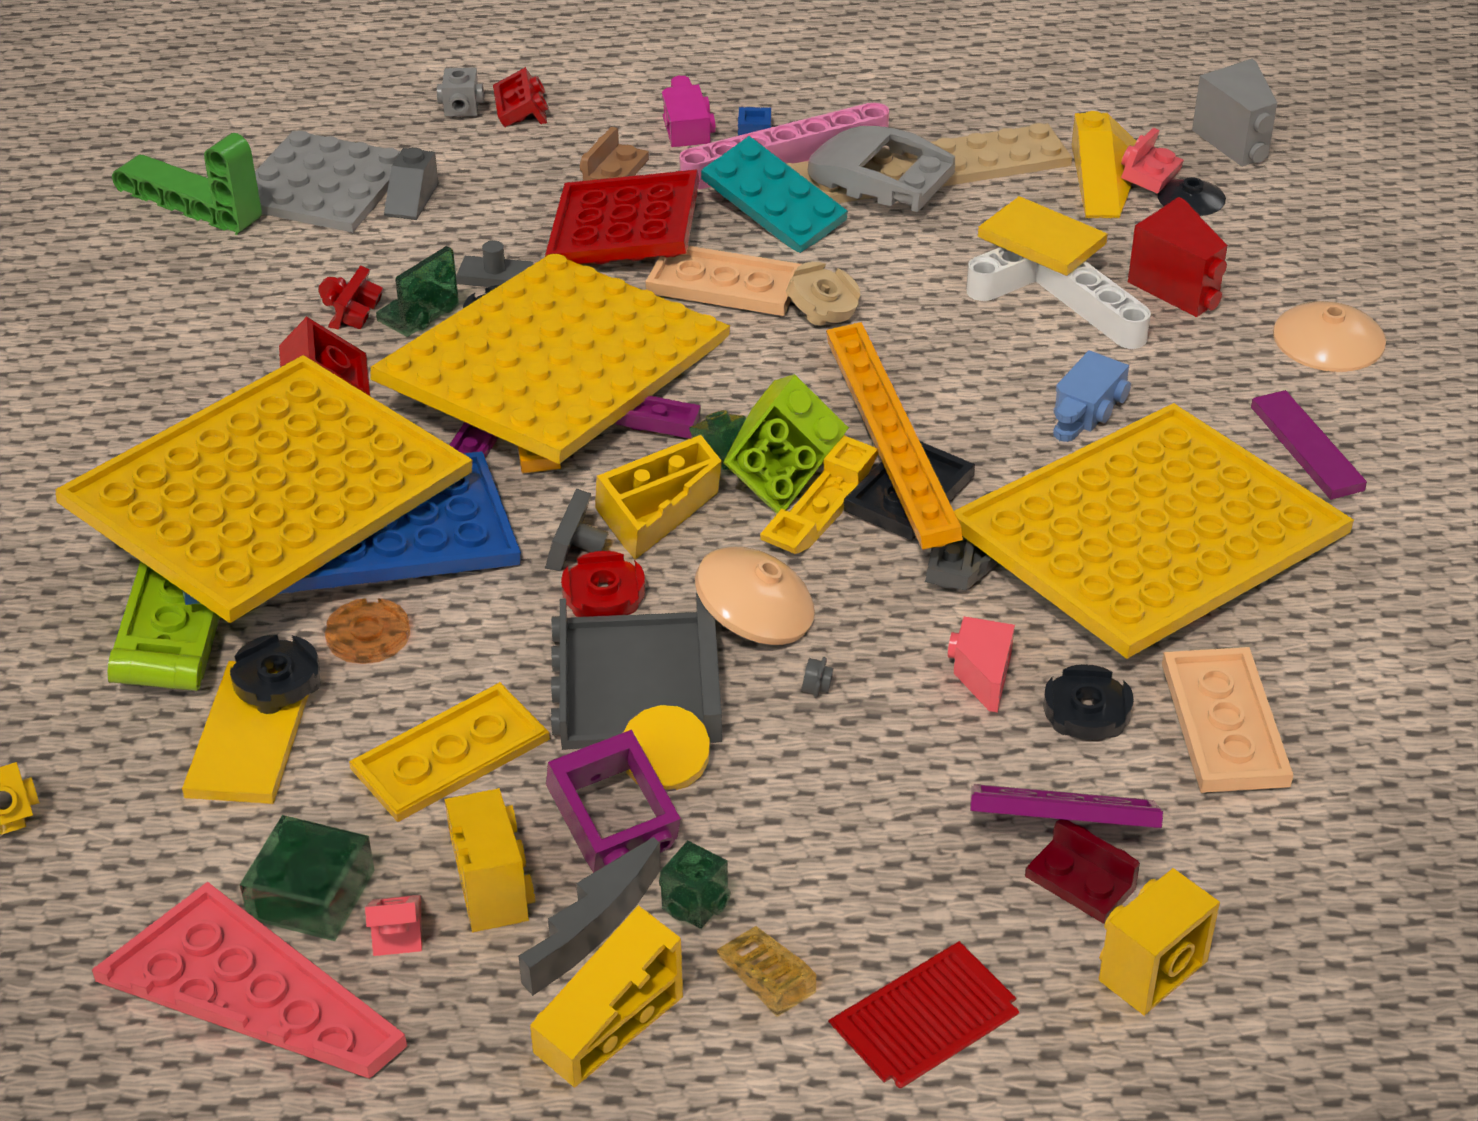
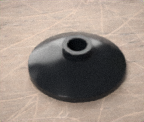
(1199, 194)

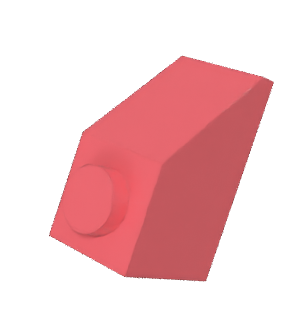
(982, 658)

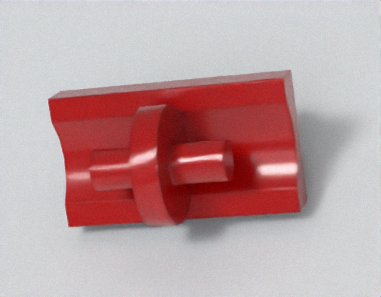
(350, 298)

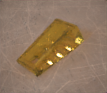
(777, 997)

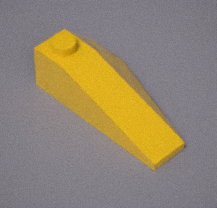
(1098, 154)

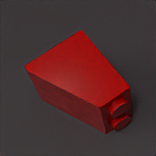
(1178, 258)

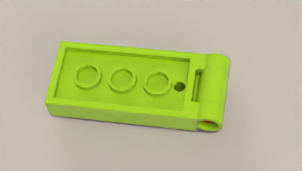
(161, 637)

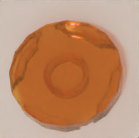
(370, 640)

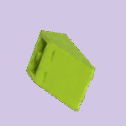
(784, 441)

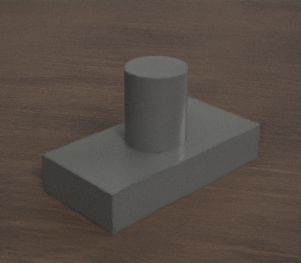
(491, 268)
(574, 532)

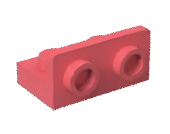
(1149, 165)

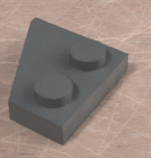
(958, 565)

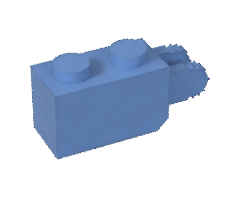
(1089, 394)

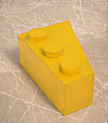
(657, 492)
(489, 860)
(611, 998)

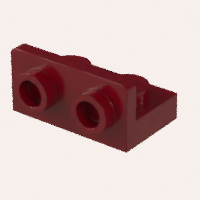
(1084, 870)

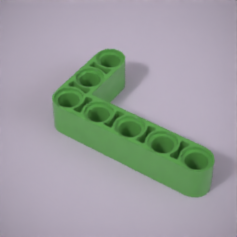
(224, 199)

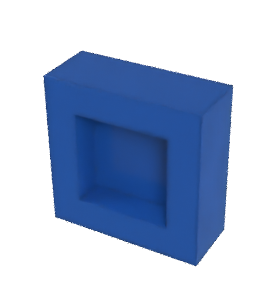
(753, 119)

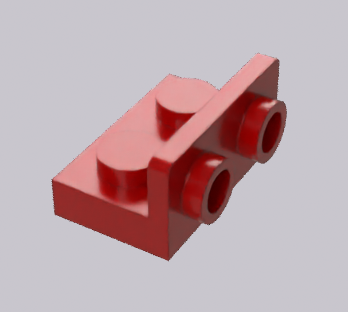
(520, 96)

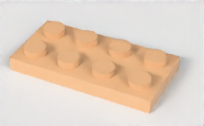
(724, 280)
(1226, 720)

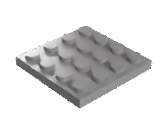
(324, 180)

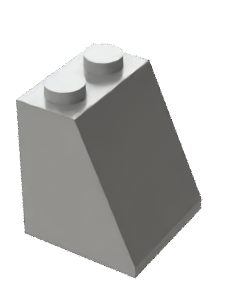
(1236, 112)

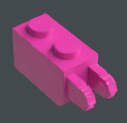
(687, 113)

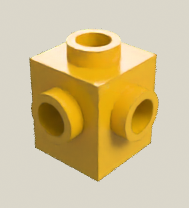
(23, 797)

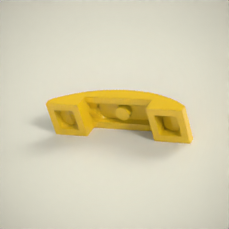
(824, 501)

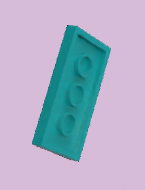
(774, 195)

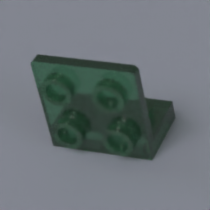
(422, 294)

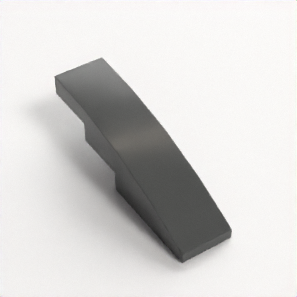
(602, 905)

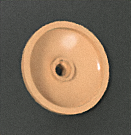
(1329, 336)
(755, 595)

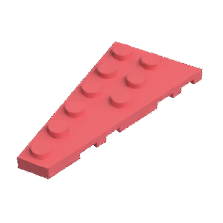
(240, 975)

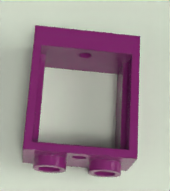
(599, 763)

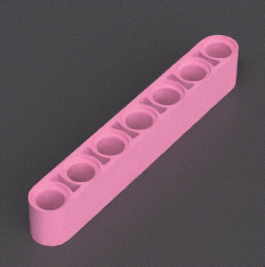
(790, 141)

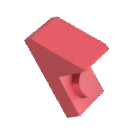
(395, 924)

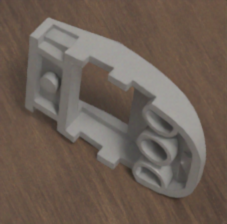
(843, 160)

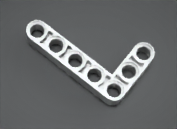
(1083, 290)

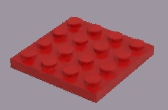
(625, 217)

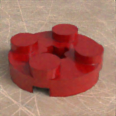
(621, 595)

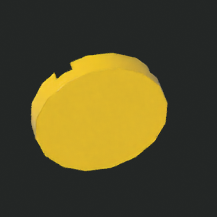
(673, 744)

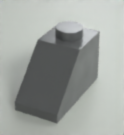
(411, 183)

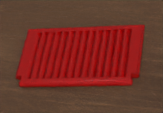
(926, 1015)

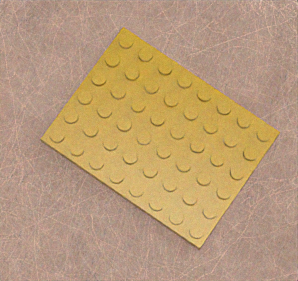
(551, 356)
(263, 486)
(1150, 527)

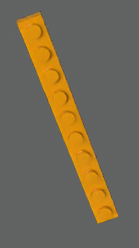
(894, 437)

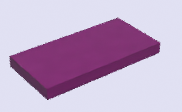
(1066, 805)

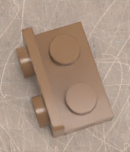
(612, 159)

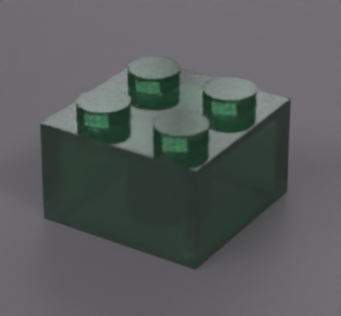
(308, 877)

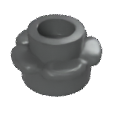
(817, 677)

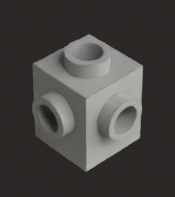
(460, 92)

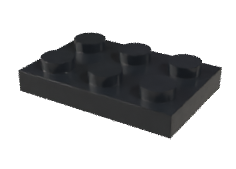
(879, 504)

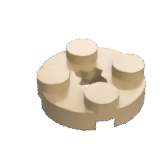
(823, 294)

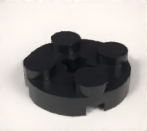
(274, 690)
(1090, 722)

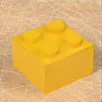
(1157, 940)

